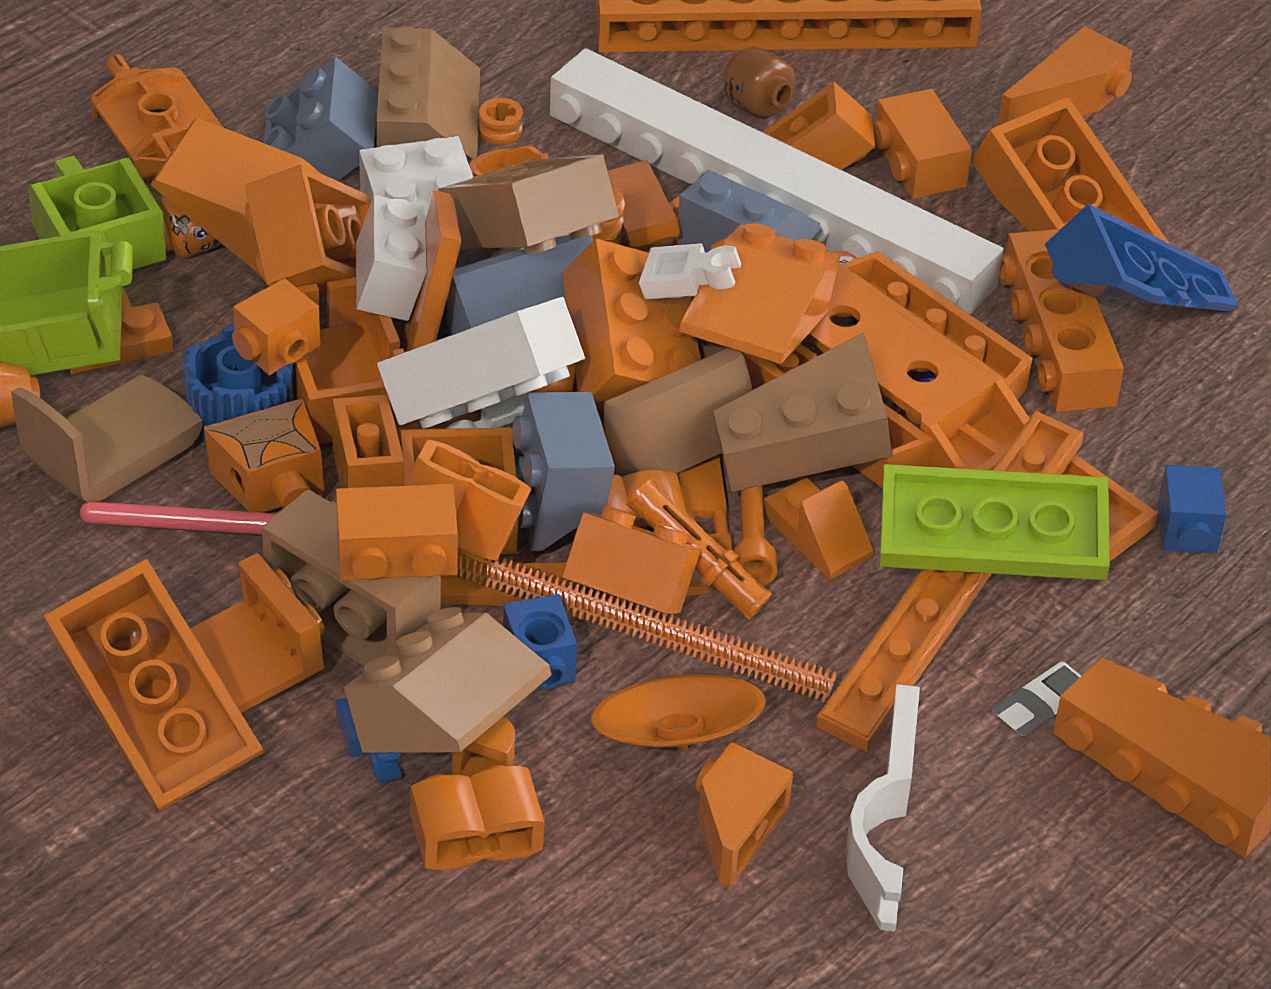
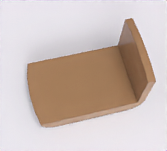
(673, 418)
(107, 440)

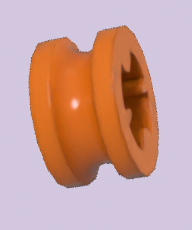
(500, 121)

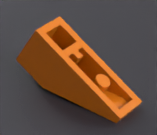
(1084, 68)

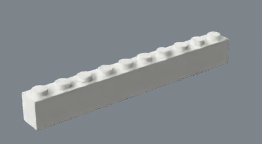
(693, 138)

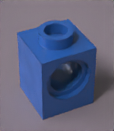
(545, 630)

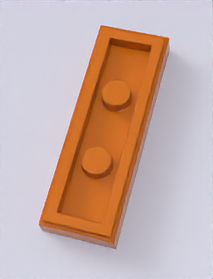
(646, 211)

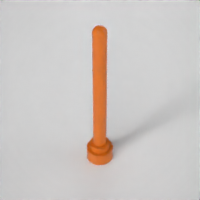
(754, 550)

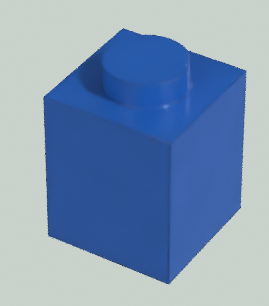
(1191, 508)

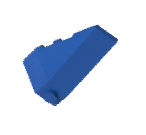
(1129, 264)

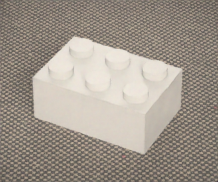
(413, 173)
(482, 365)

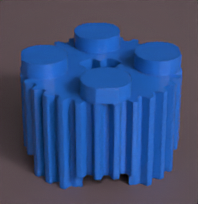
(228, 386)

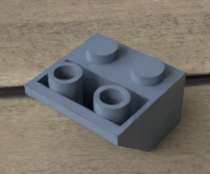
(325, 119)
(563, 461)

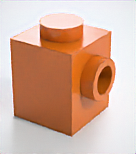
(276, 326)

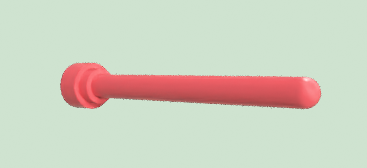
(174, 517)

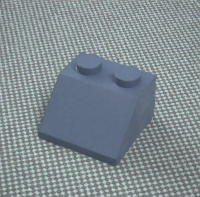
(719, 205)

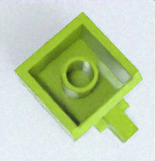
(100, 198)

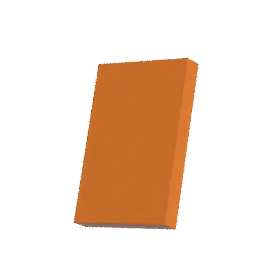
(442, 251)

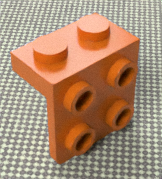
(264, 639)

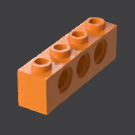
(1060, 328)

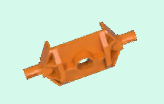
(127, 105)

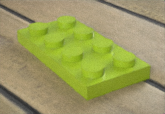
(995, 522)

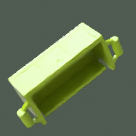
(62, 301)

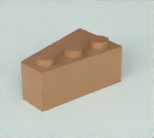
(806, 420)

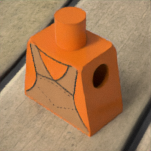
(266, 456)

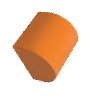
(490, 749)

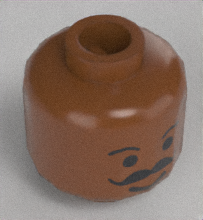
(759, 82)

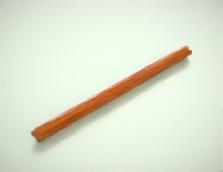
(652, 627)

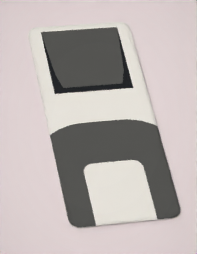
(1036, 700)

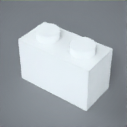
(391, 257)

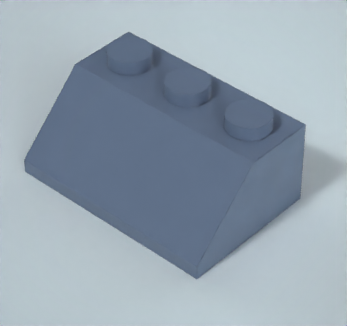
(508, 284)

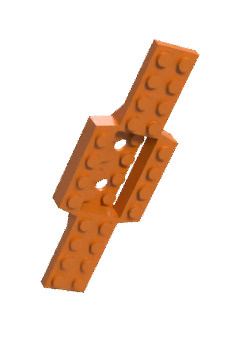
(965, 412)

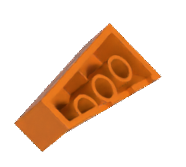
(1173, 751)

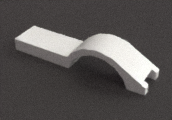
(884, 799)

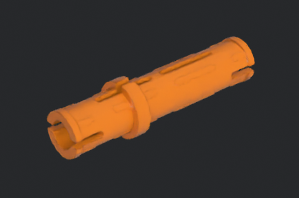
(714, 563)

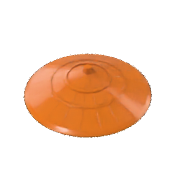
(678, 710)

